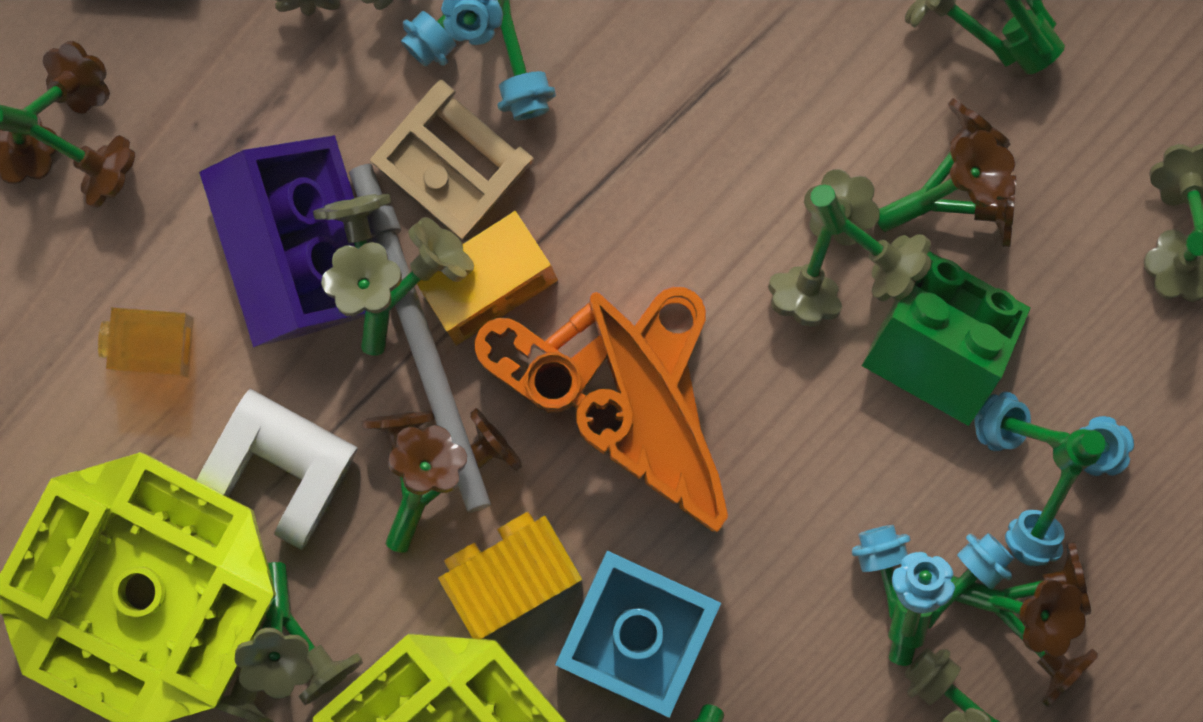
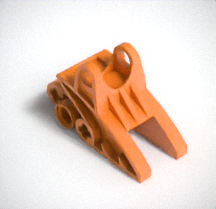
(653, 394)

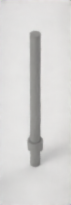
(384, 230)

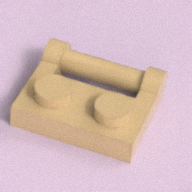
(440, 177)

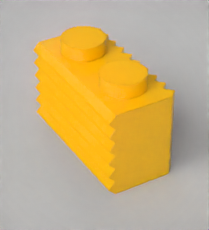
(509, 576)

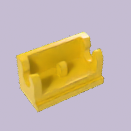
(505, 275)

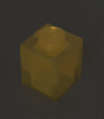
(146, 342)

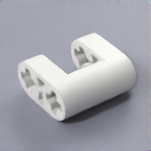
(290, 444)

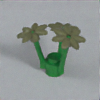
(1028, 34)

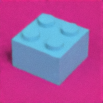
(638, 633)

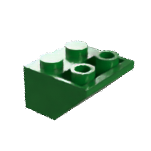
(948, 339)

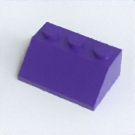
(270, 236)

